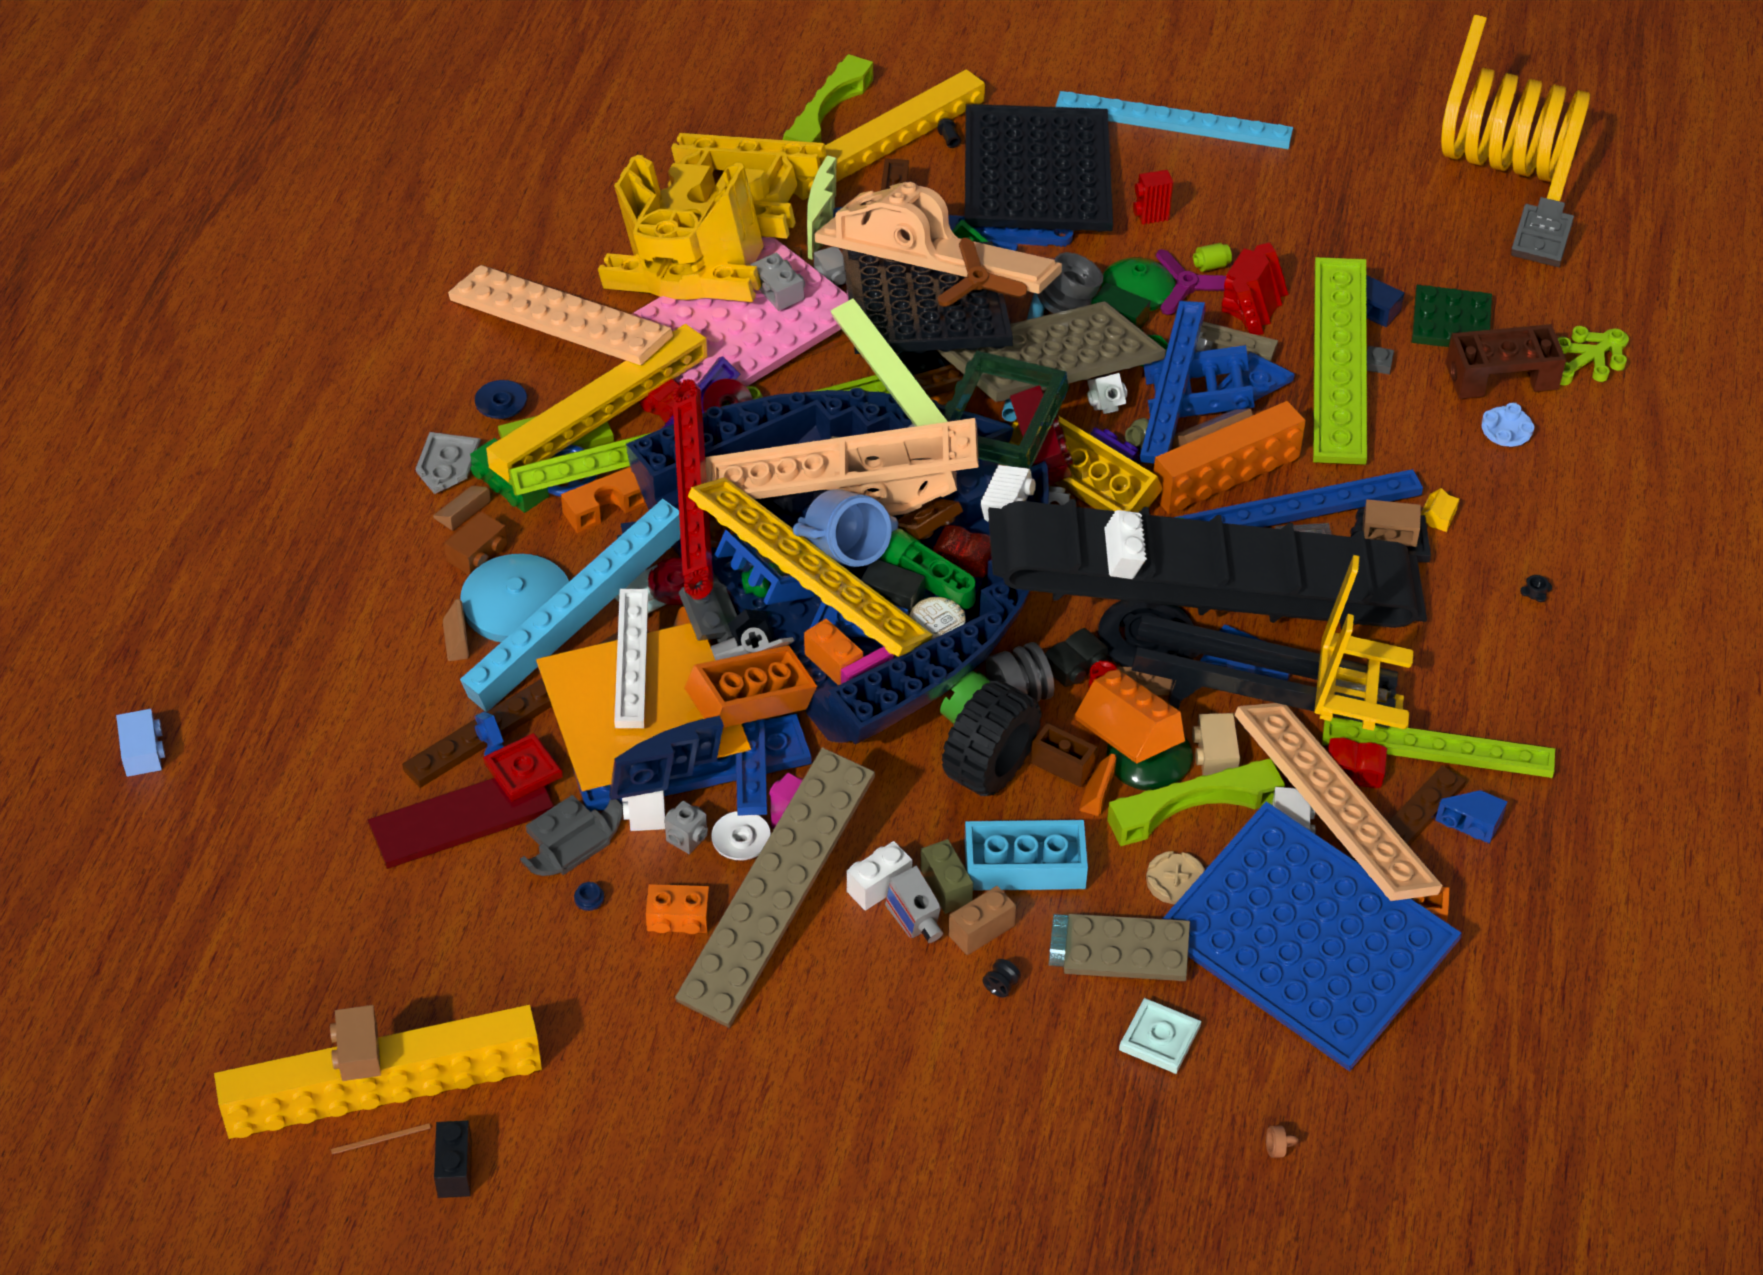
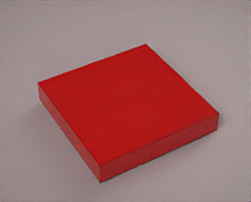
(522, 767)

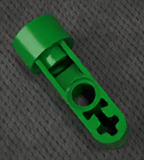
(912, 555)

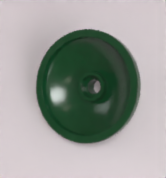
(1157, 771)

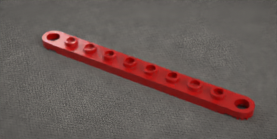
(690, 473)

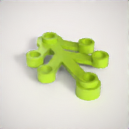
(1611, 340)

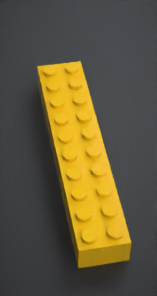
(410, 1064)

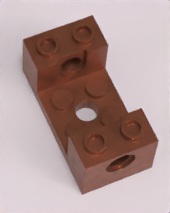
(1481, 353)

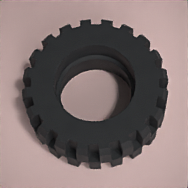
(991, 738)

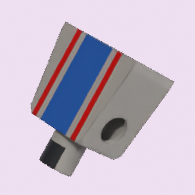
(914, 905)

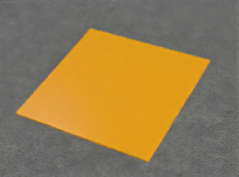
(584, 693)

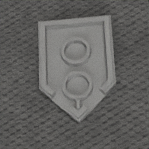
(446, 460)

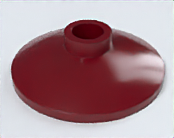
(726, 391)

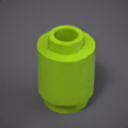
(1212, 257)

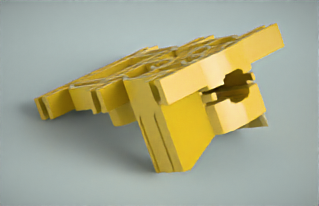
(704, 235)

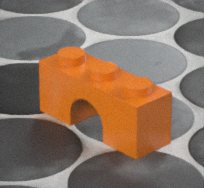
(583, 503)

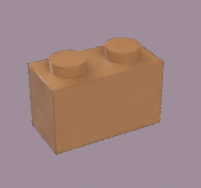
(1392, 521)
(982, 920)
(356, 1043)

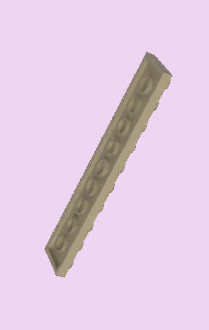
(775, 887)

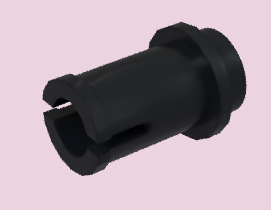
(947, 128)

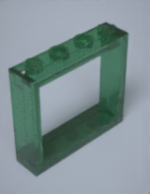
(1002, 452)

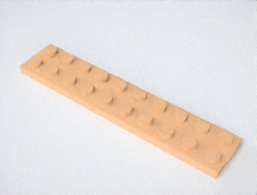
(561, 314)
(1338, 802)

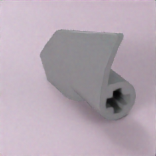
(730, 647)

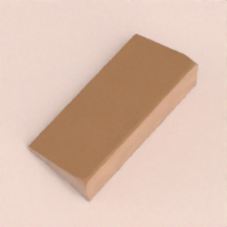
(463, 507)
(455, 633)

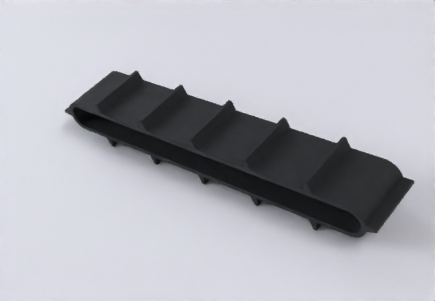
(1207, 565)

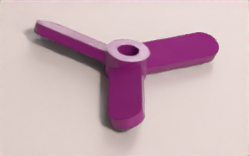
(1186, 282)

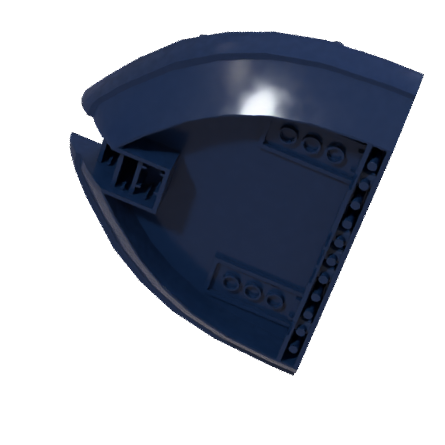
(905, 682)

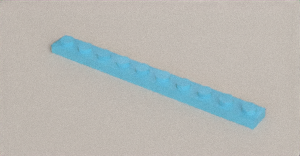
(1183, 120)

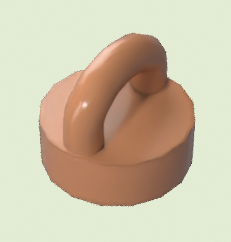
(1278, 1141)

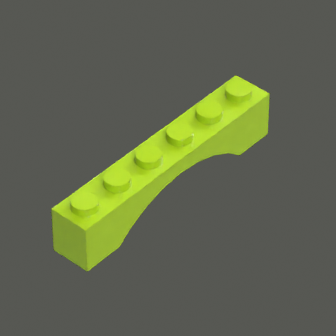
(848, 80)
(1138, 815)

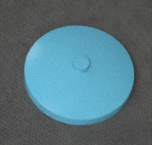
(508, 592)

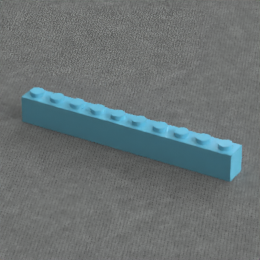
(573, 606)

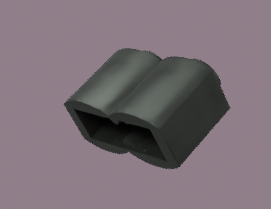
(1075, 656)

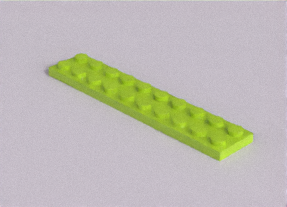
(1340, 361)

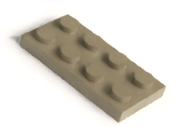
(1127, 947)

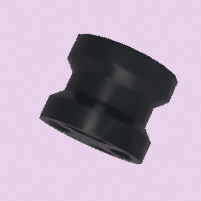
(1001, 978)

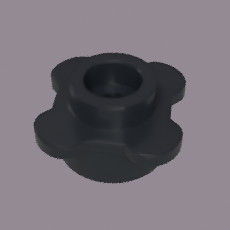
(1536, 588)

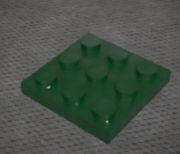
(1448, 311)

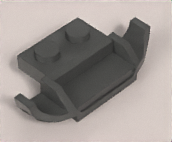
(711, 614)
(570, 835)

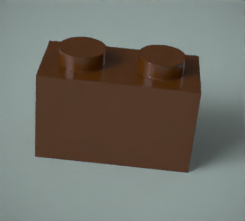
(1063, 755)

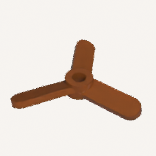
(979, 278)

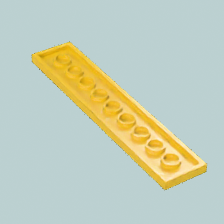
(810, 566)

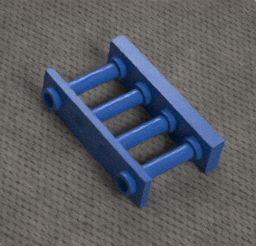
(1208, 365)

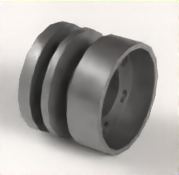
(1074, 286)
(1024, 670)

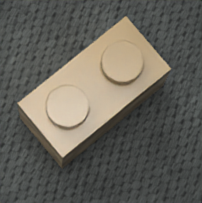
(1216, 743)

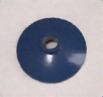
(500, 399)

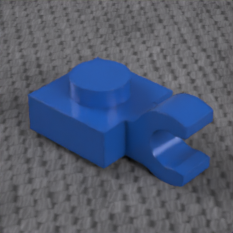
(488, 731)

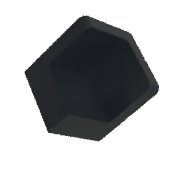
(750, 619)

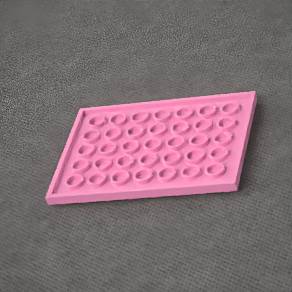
(754, 333)

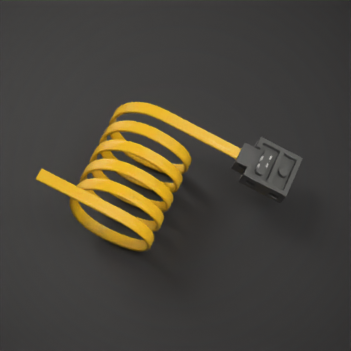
(1544, 229)

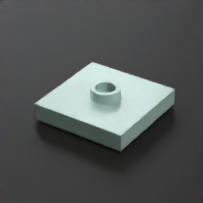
(1160, 1035)

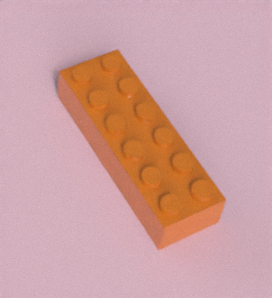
(1229, 456)

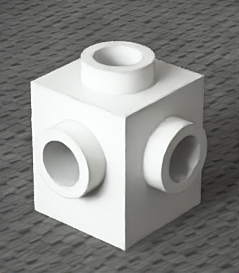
(1106, 393)

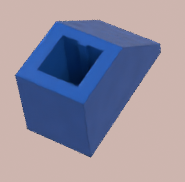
(1472, 814)

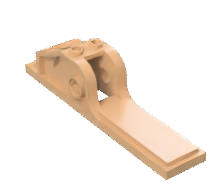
(913, 228)
(844, 466)

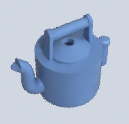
(847, 527)

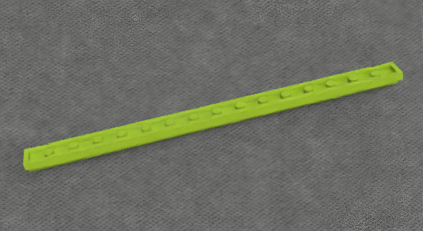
(614, 454)

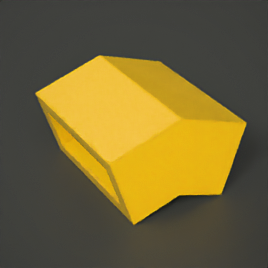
(1440, 509)

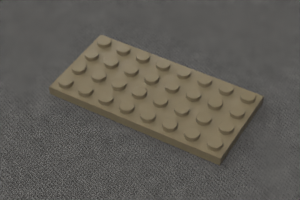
(1078, 341)

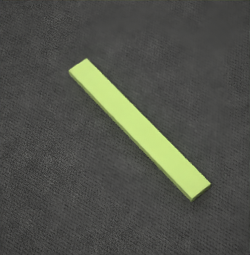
(886, 364)

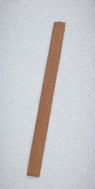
(380, 1138)

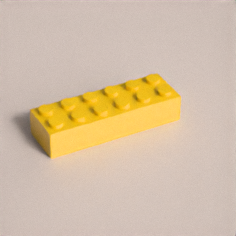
(1102, 474)

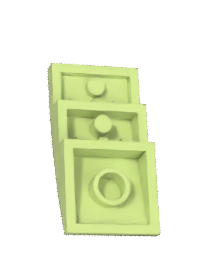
(821, 202)

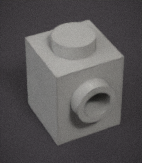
(830, 264)

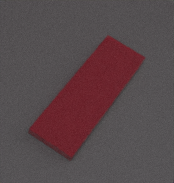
(452, 820)

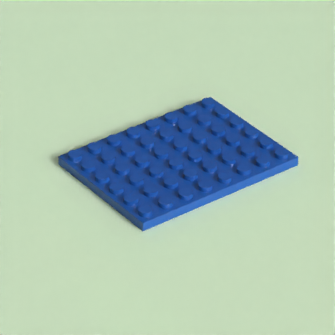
(1310, 935)

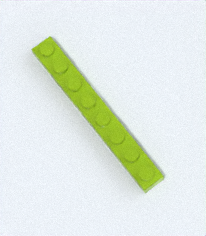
(1448, 747)

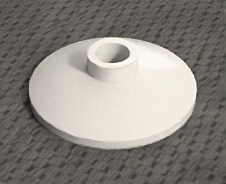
(734, 828)

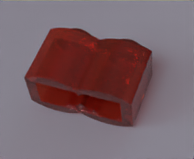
(965, 549)

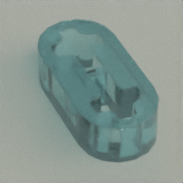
(1058, 940)

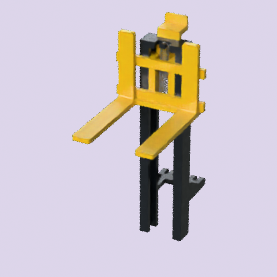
(1343, 686)

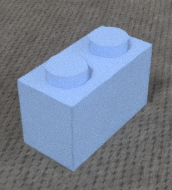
(140, 742)

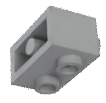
(779, 281)

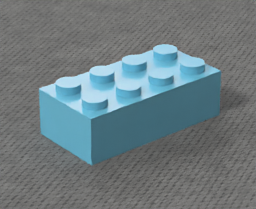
(1026, 854)

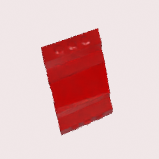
(1254, 287)

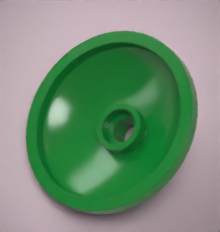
(1141, 277)

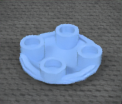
(1507, 425)

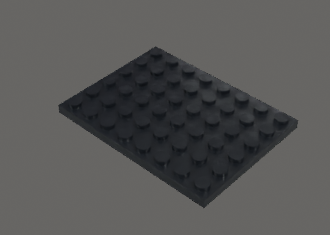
(1037, 167)
(906, 309)

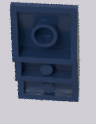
(665, 757)

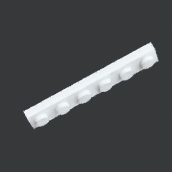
(631, 658)

